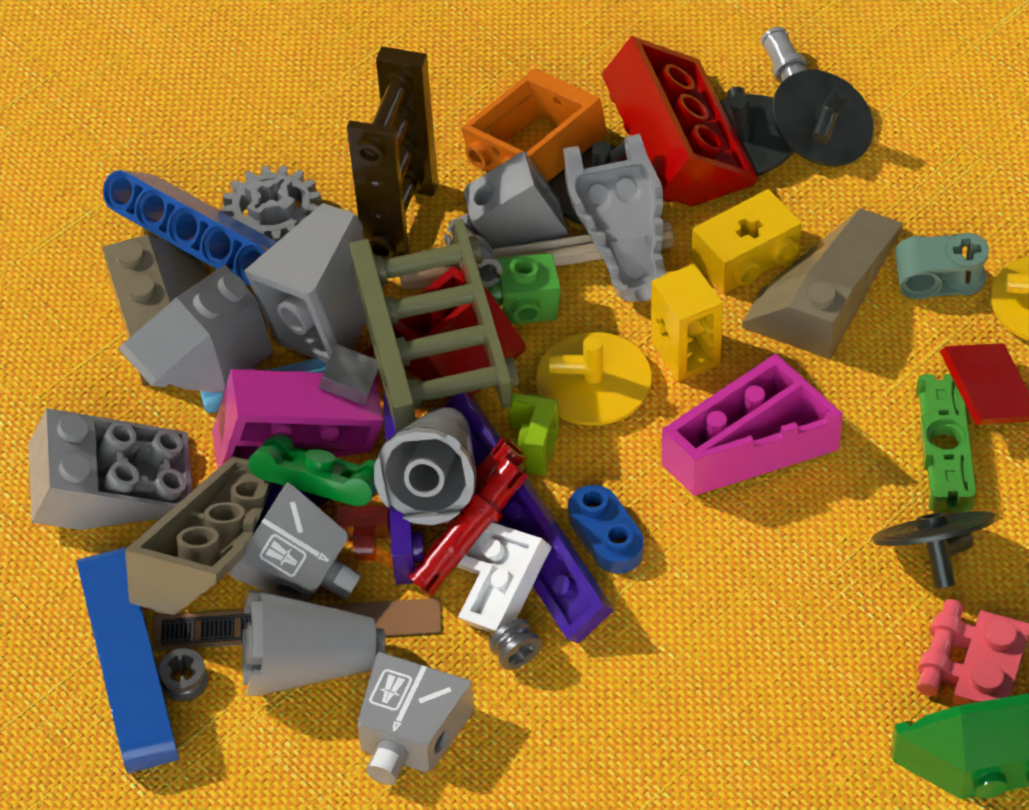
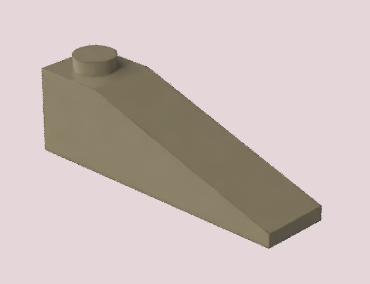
(824, 288)
(196, 539)

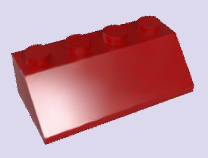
(679, 122)

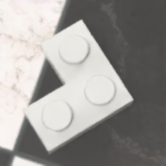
(506, 570)

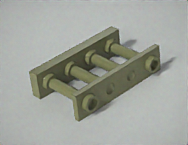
(395, 353)

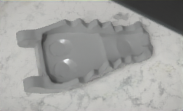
(622, 215)

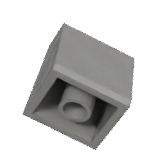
(310, 286)

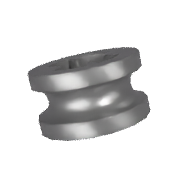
(515, 644)
(180, 660)

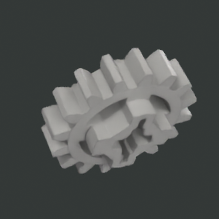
(272, 201)

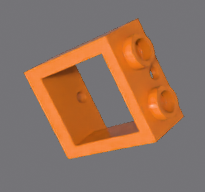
(542, 95)

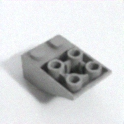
(104, 471)

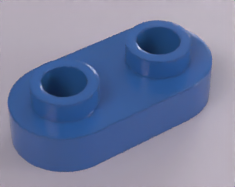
(602, 525)

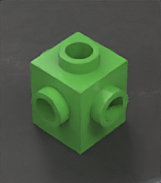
(527, 288)

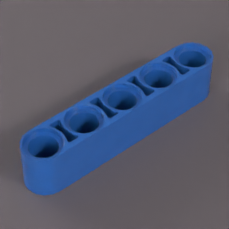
(185, 221)
(127, 663)

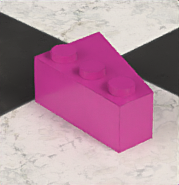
(292, 405)

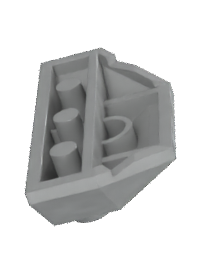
(201, 336)

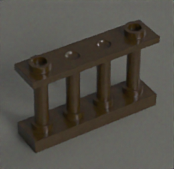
(394, 152)

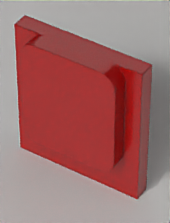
(988, 383)

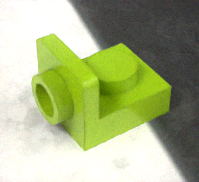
(538, 427)

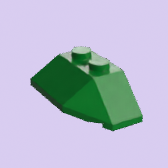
(969, 747)

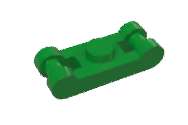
(313, 471)

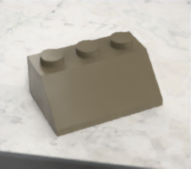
(147, 277)

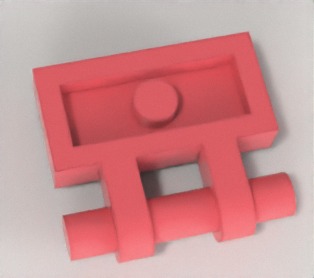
(991, 661)

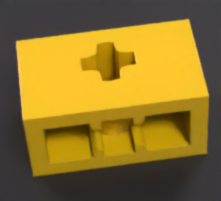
(746, 241)
(686, 322)

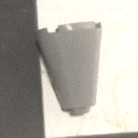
(428, 468)
(303, 643)

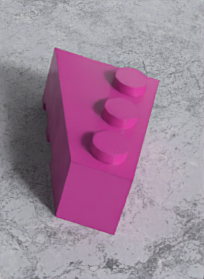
(751, 429)

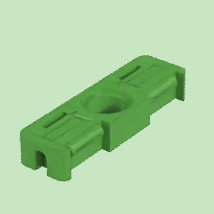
(948, 469)

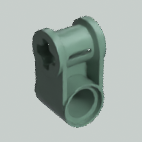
(937, 266)

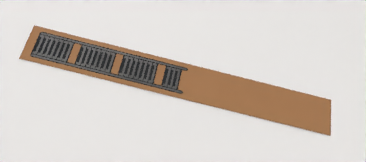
(226, 627)

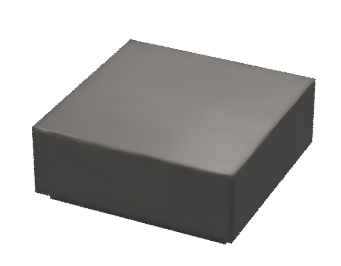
(349, 374)

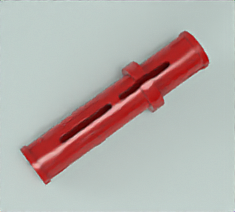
(468, 526)

